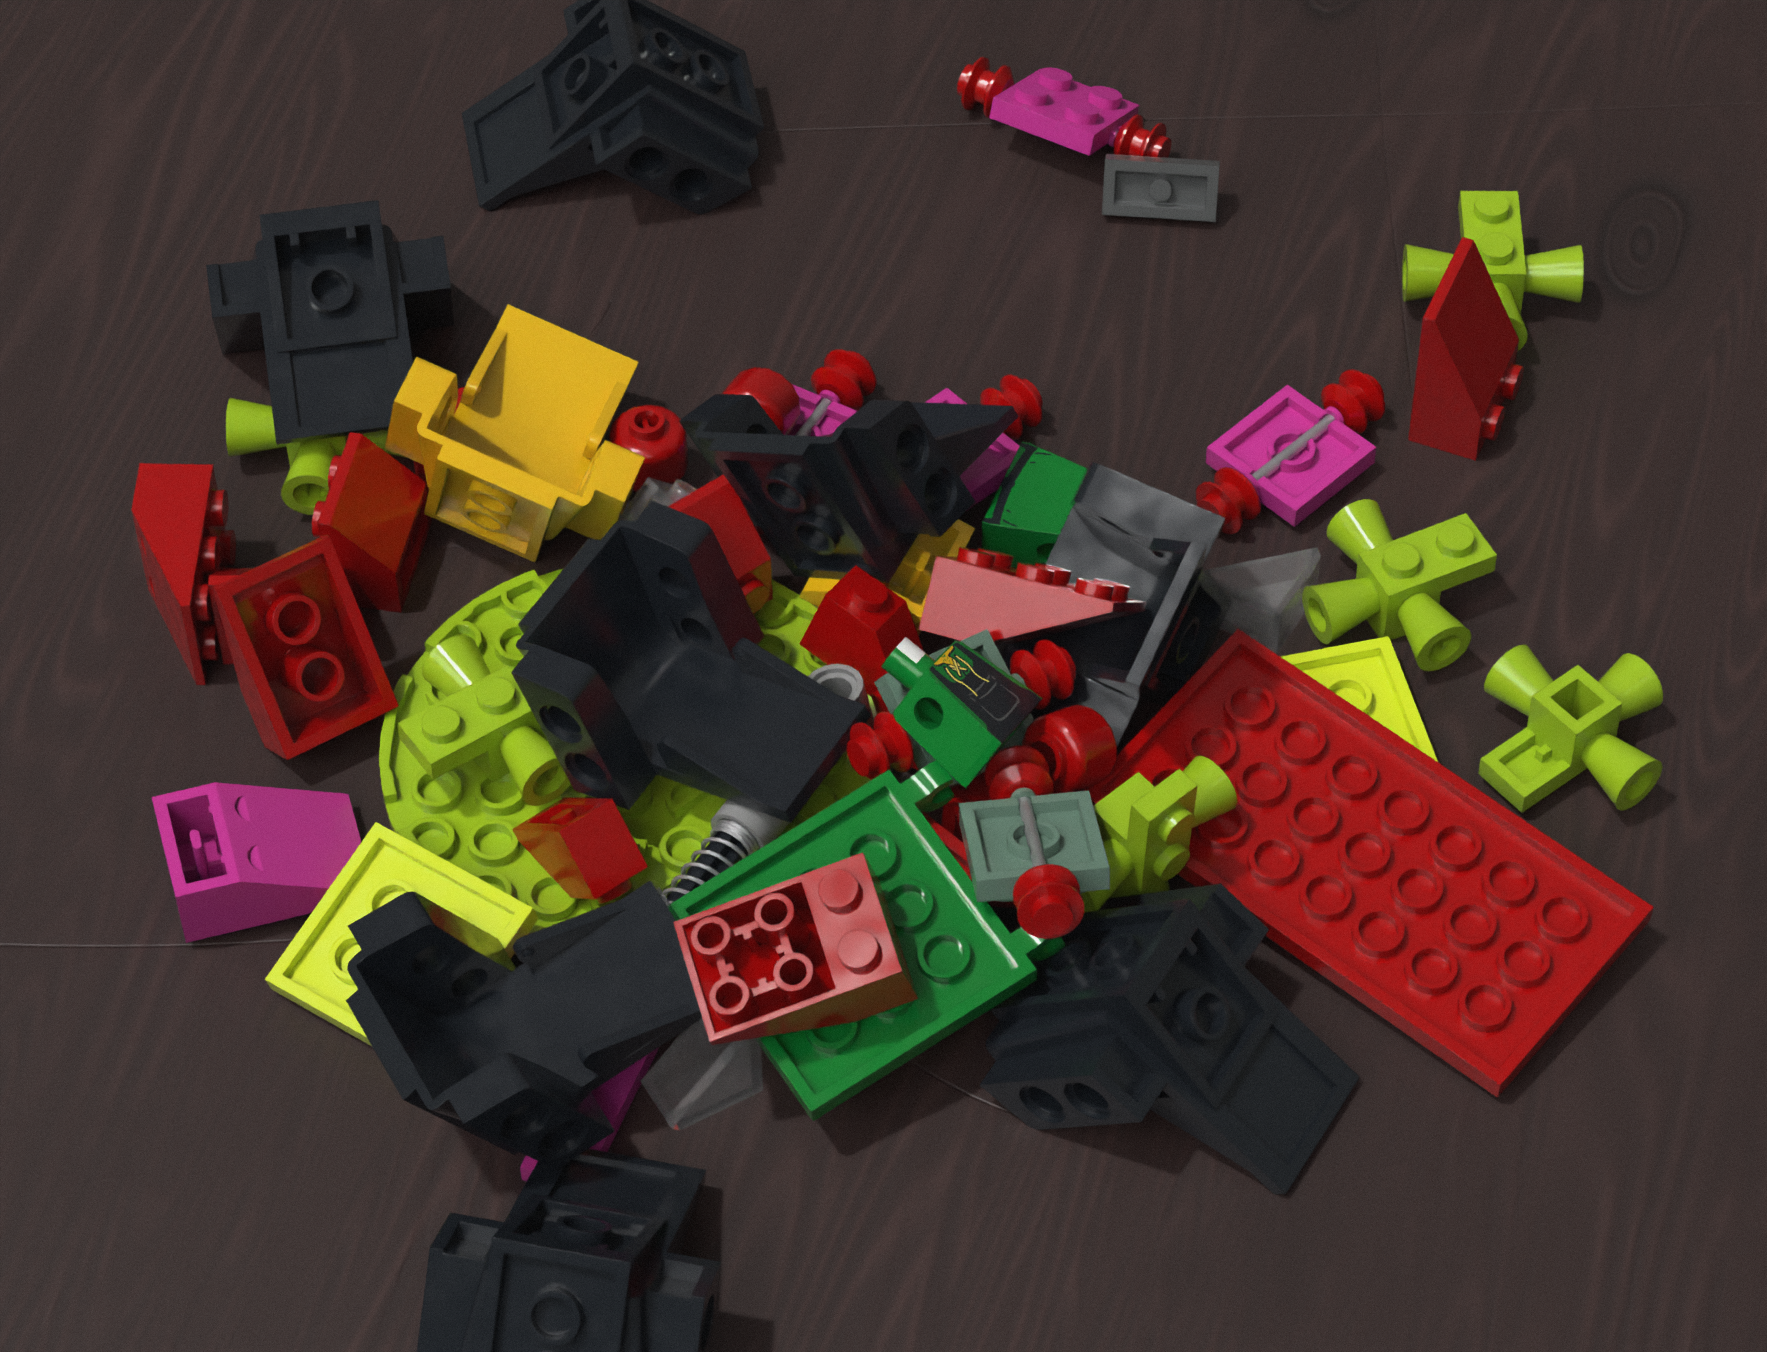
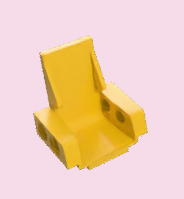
(524, 439)

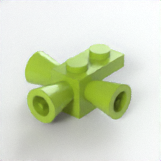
(1496, 228)
(252, 430)
(1400, 582)
(481, 721)
(1571, 729)
(1151, 826)

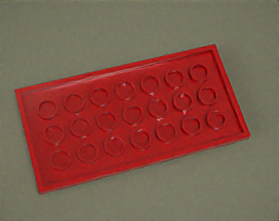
(1385, 864)

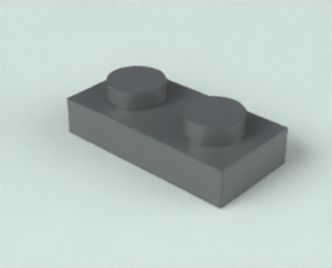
(1160, 187)

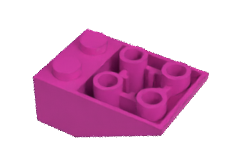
(251, 853)

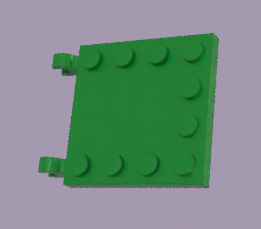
(952, 944)

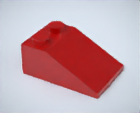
(1464, 360)
(302, 649)

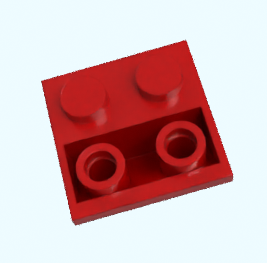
(374, 522)

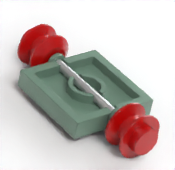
(888, 744)
(1033, 844)

